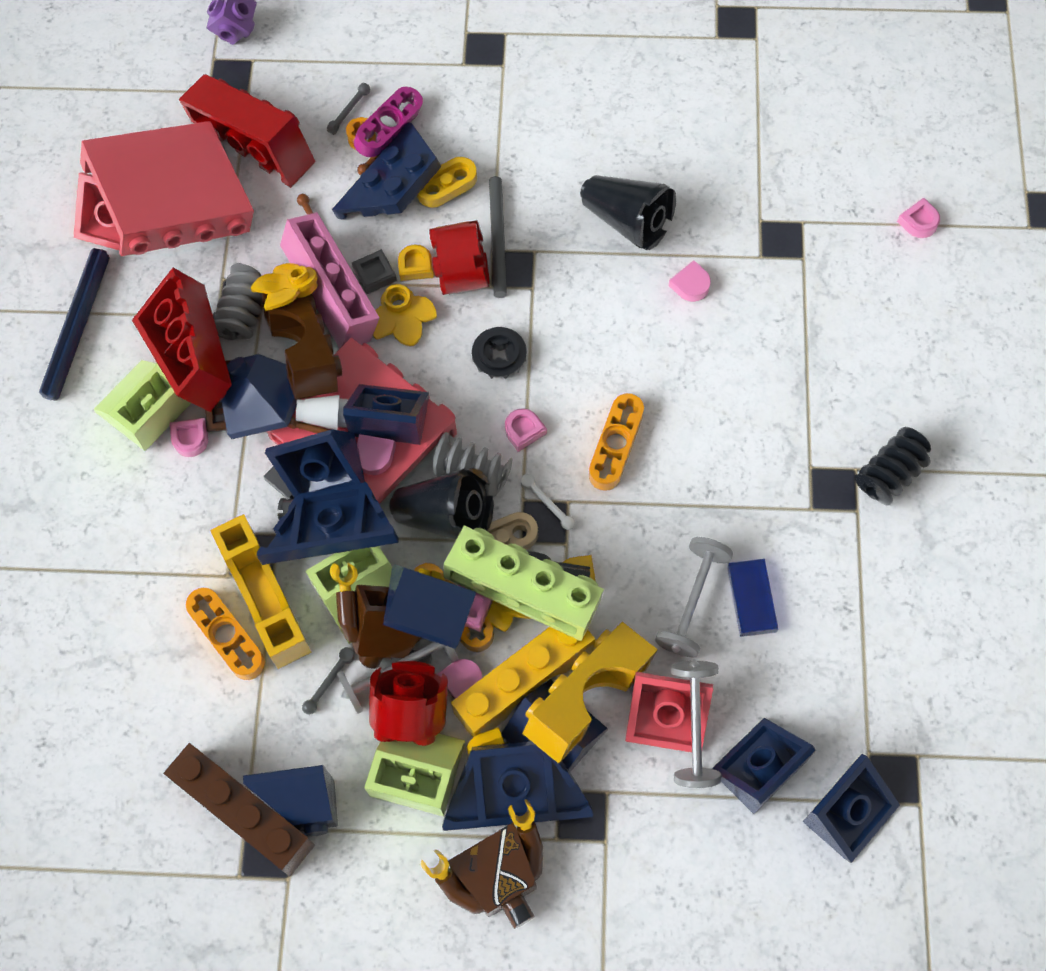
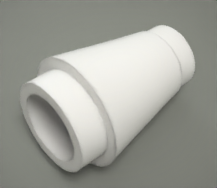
(322, 411)

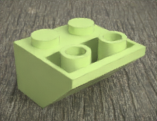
(142, 405)
(372, 570)
(415, 773)

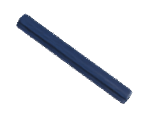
(74, 324)

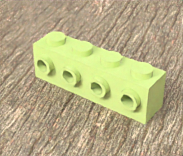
(523, 582)

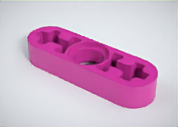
(385, 133)

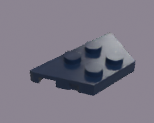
(392, 178)
(329, 524)
(507, 776)

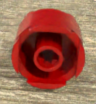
(460, 257)
(408, 703)

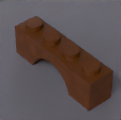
(311, 361)
(239, 809)

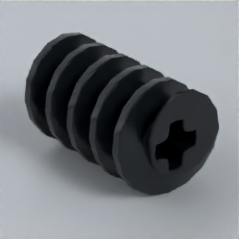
(894, 465)

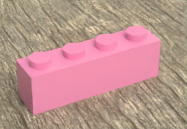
(338, 292)

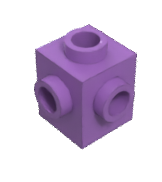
(231, 19)

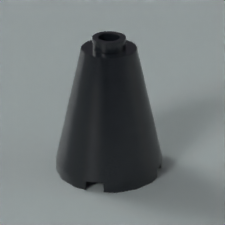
(631, 207)
(445, 503)

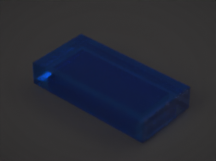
(752, 597)

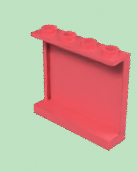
(167, 187)
(362, 366)

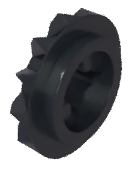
(499, 339)

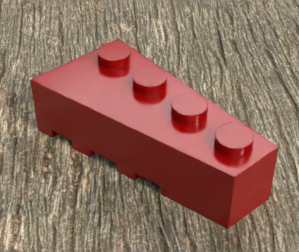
(250, 127)
(185, 340)

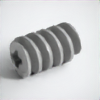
(238, 304)
(453, 458)

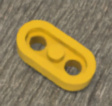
(446, 184)

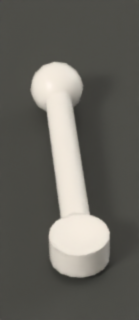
(528, 482)

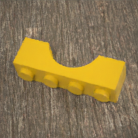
(261, 592)
(501, 690)
(562, 718)

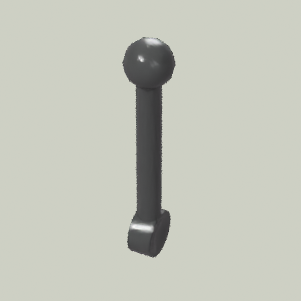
(333, 126)
(346, 656)

